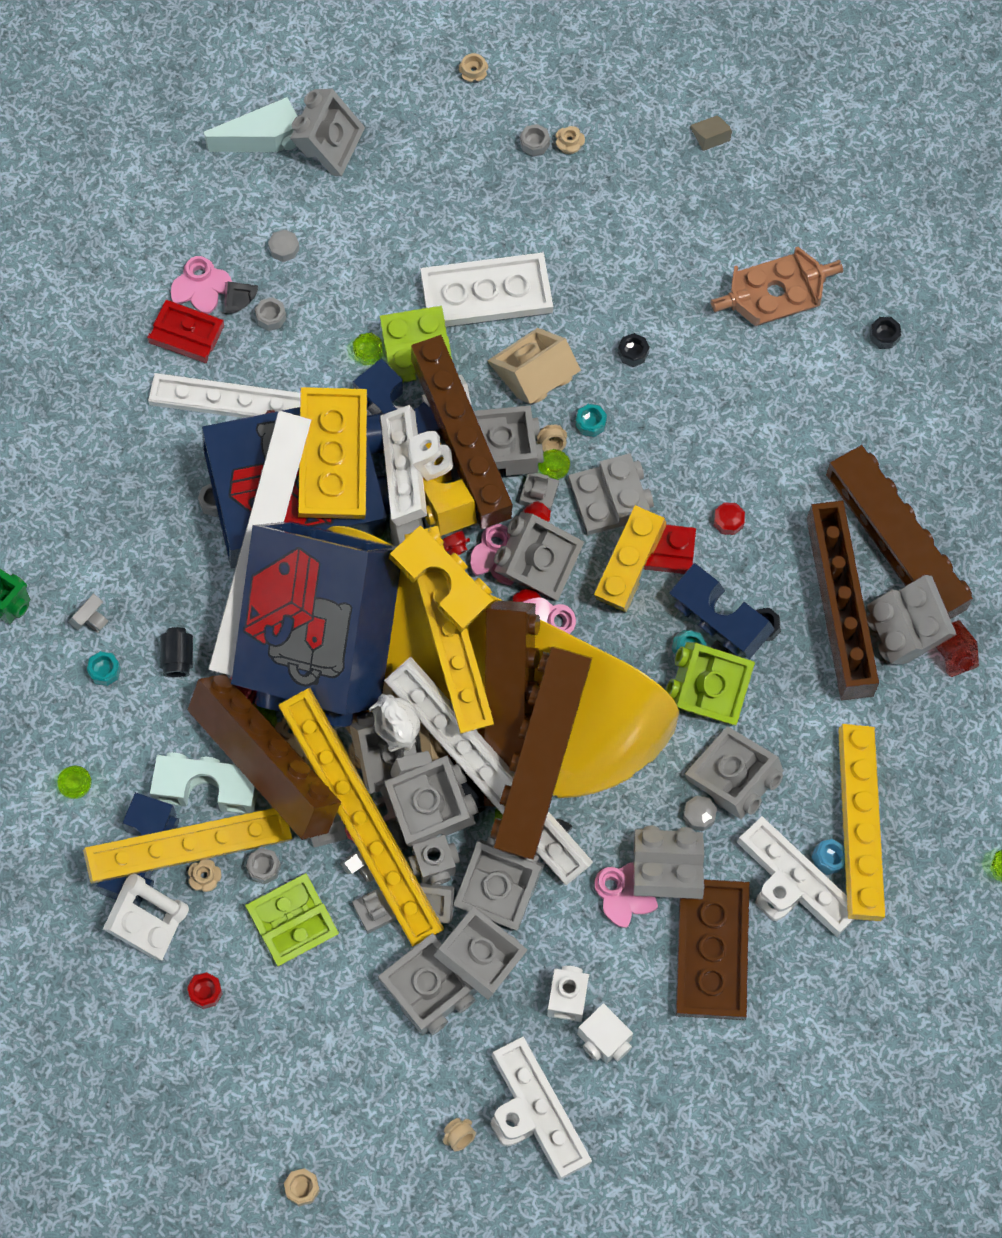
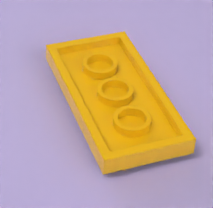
(334, 453)

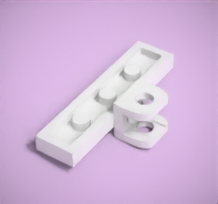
(410, 461)
(793, 879)
(535, 1111)

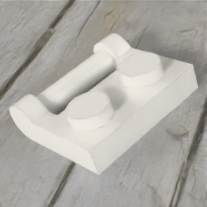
(138, 926)

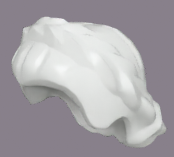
(395, 722)

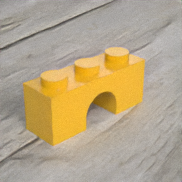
(448, 504)
(422, 554)
(629, 558)

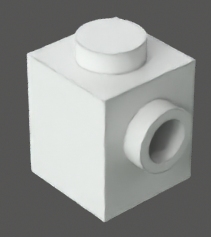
(568, 993)
(605, 1035)

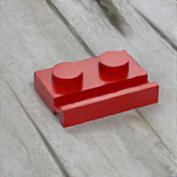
(186, 331)
(673, 550)

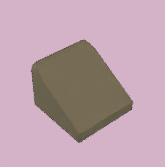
(711, 132)

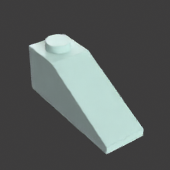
(258, 131)

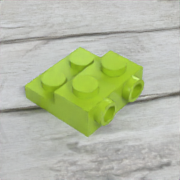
(407, 328)
(710, 682)

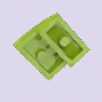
(291, 919)

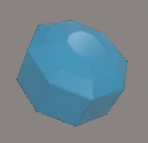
(829, 856)

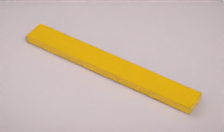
(361, 817)

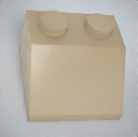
(535, 365)

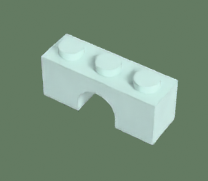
(177, 776)

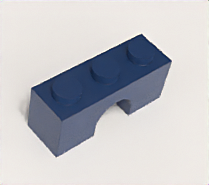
(384, 388)
(742, 630)
(142, 818)

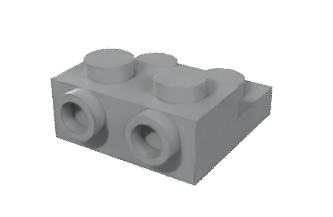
(327, 130)
(511, 438)
(609, 493)
(538, 555)
(910, 621)
(373, 752)
(736, 772)
(431, 801)
(668, 863)
(499, 884)
(480, 952)
(426, 987)

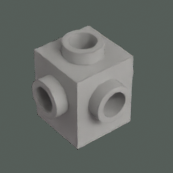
(436, 871)

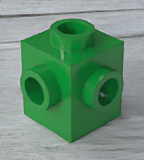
(13, 597)

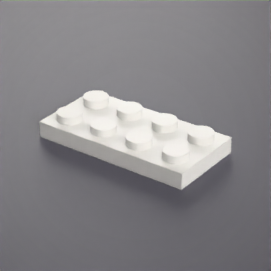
(489, 289)

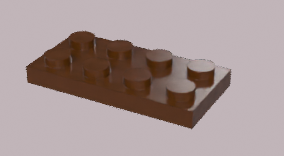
(714, 952)

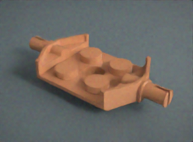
(797, 275)

